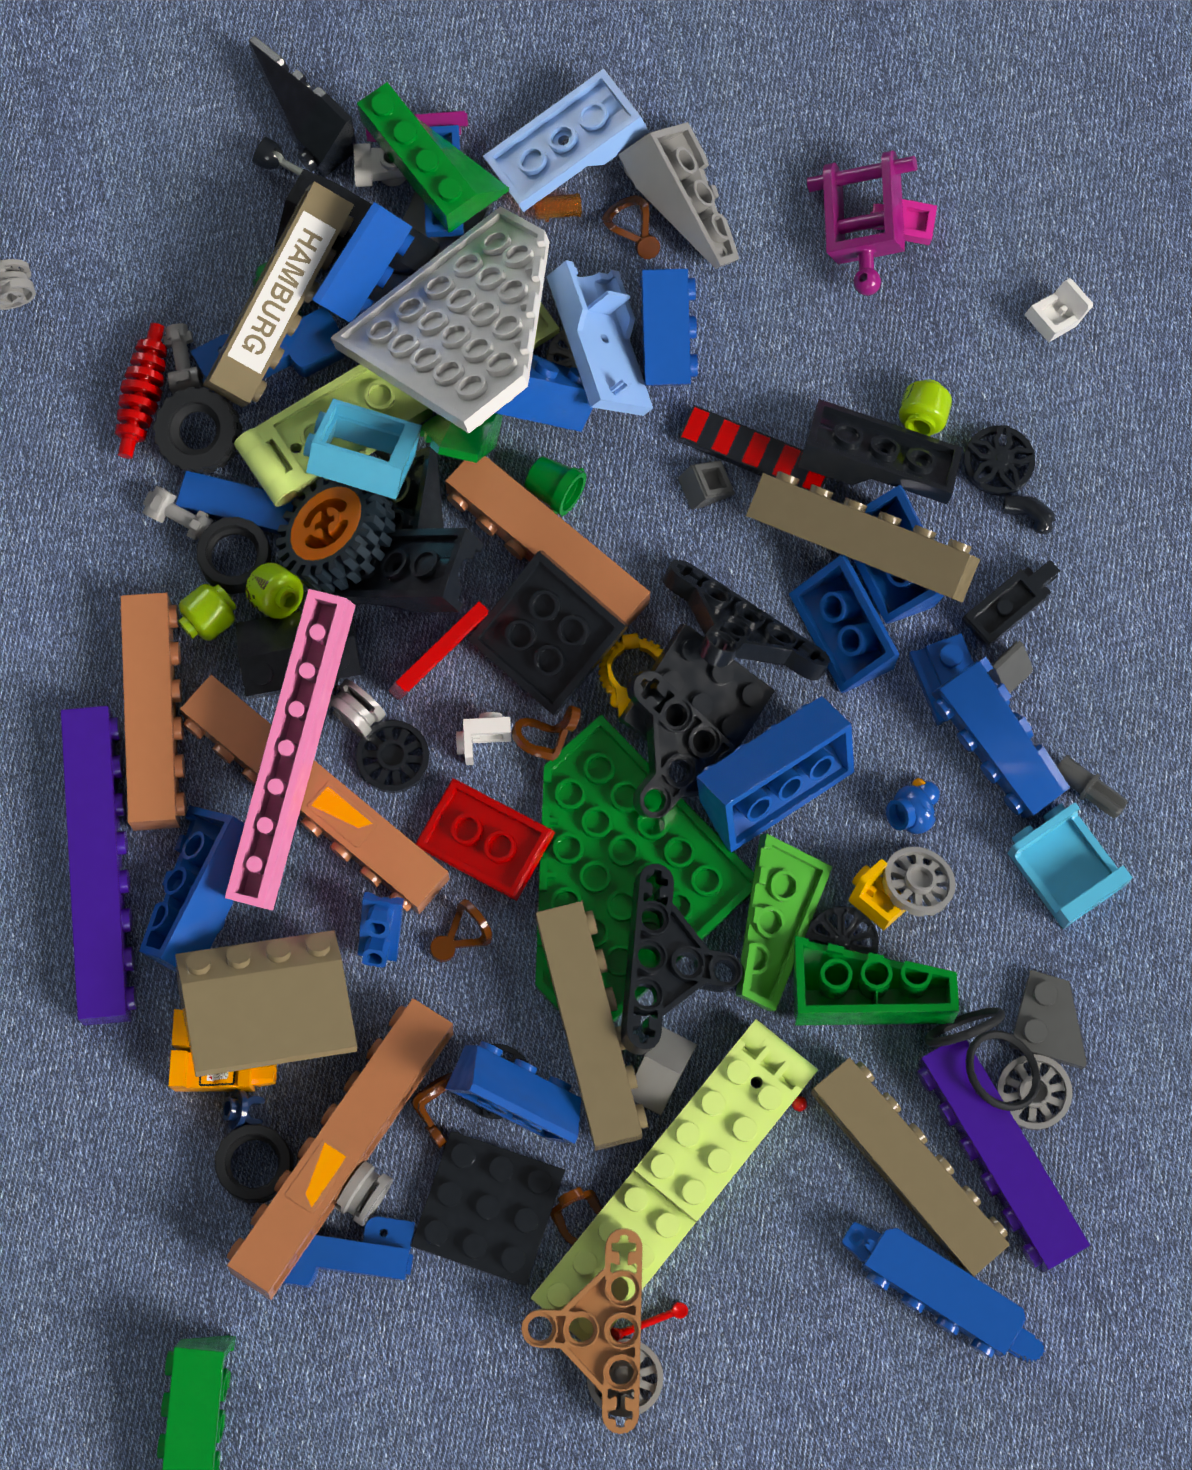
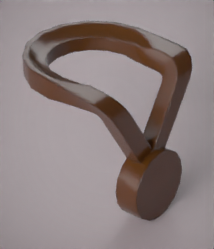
(646, 244)
(568, 723)
(444, 947)
(425, 1096)
(567, 1199)

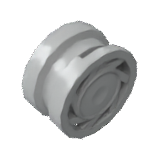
(15, 284)
(356, 708)
(359, 1191)

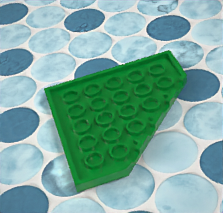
(606, 844)

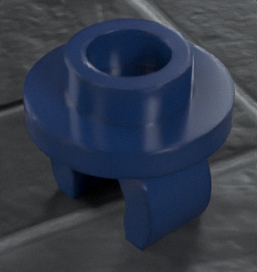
(236, 1109)

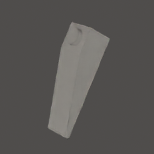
(671, 175)

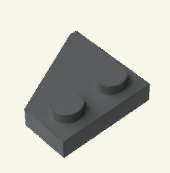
(1049, 1020)

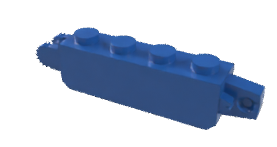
(943, 1290)

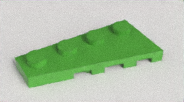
(780, 907)

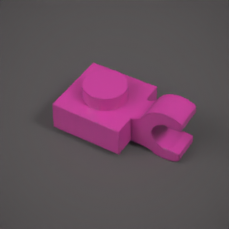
(917, 219)

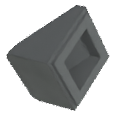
(705, 484)
(1011, 667)

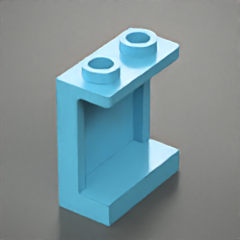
(1066, 865)

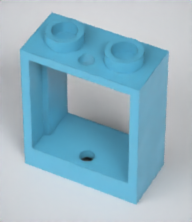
(366, 429)

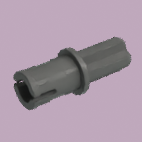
(1091, 787)

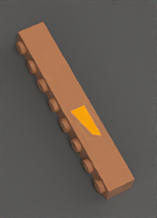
(327, 803)
(340, 1148)

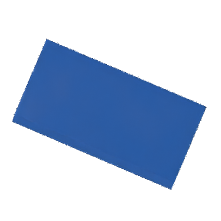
(893, 595)
(845, 625)

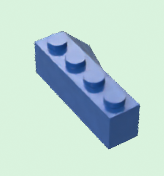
(999, 739)
(195, 889)

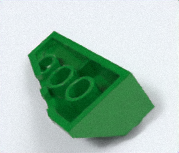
(454, 442)

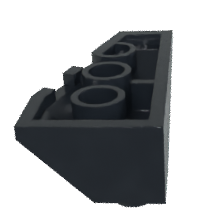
(313, 118)
(416, 256)
(420, 496)

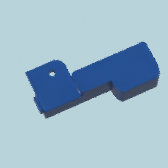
(306, 350)
(375, 1256)

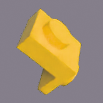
(870, 896)

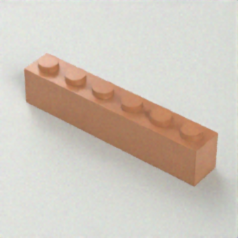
(530, 527)
(150, 712)

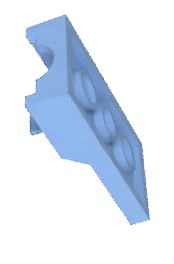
(598, 128)
(599, 333)

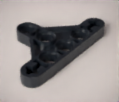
(740, 628)
(672, 743)
(668, 942)

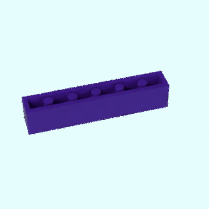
(1004, 1157)

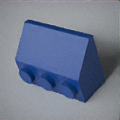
(364, 263)
(516, 1093)

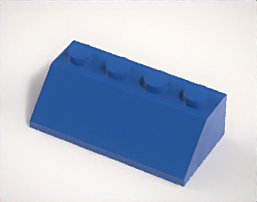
(777, 772)

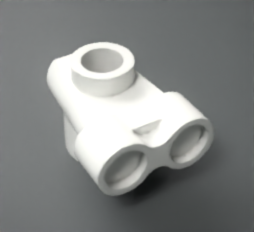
(373, 166)

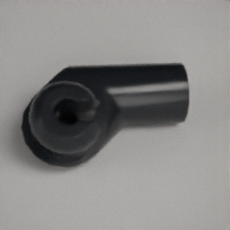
(1033, 508)

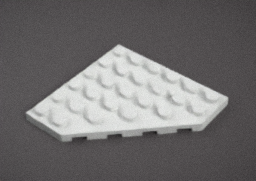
(461, 323)

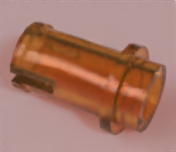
(558, 207)

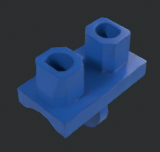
(380, 929)

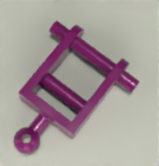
(864, 249)

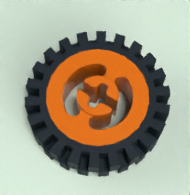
(334, 535)

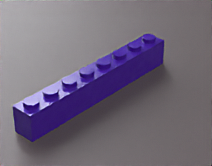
(96, 866)

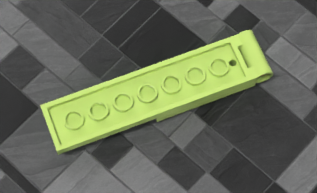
(271, 444)
(684, 1168)

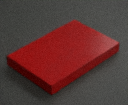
(439, 651)
(484, 839)

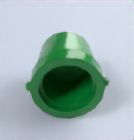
(555, 484)

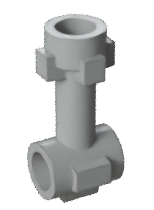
(185, 376)
(161, 504)

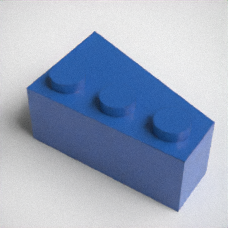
(668, 327)
(552, 397)

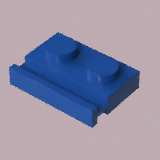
(937, 665)

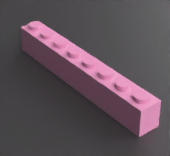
(290, 750)

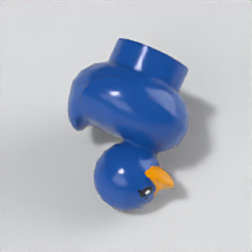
(913, 807)

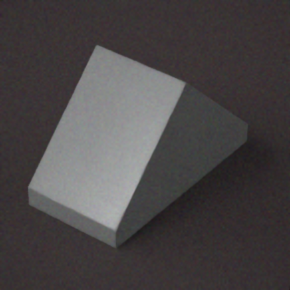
(662, 1071)

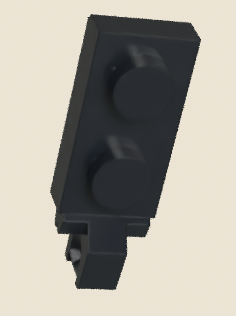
(1010, 603)

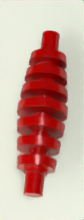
(141, 390)

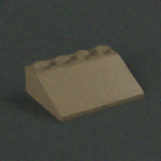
(265, 1003)

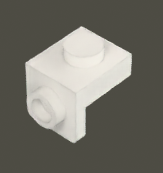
(1059, 311)
(485, 729)

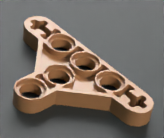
(601, 1349)

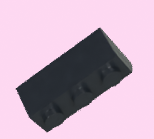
(266, 650)

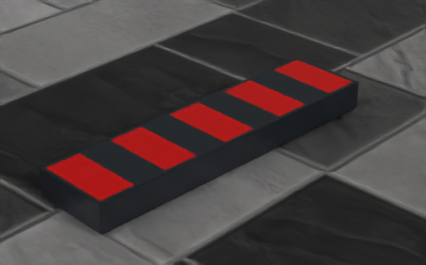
(745, 447)

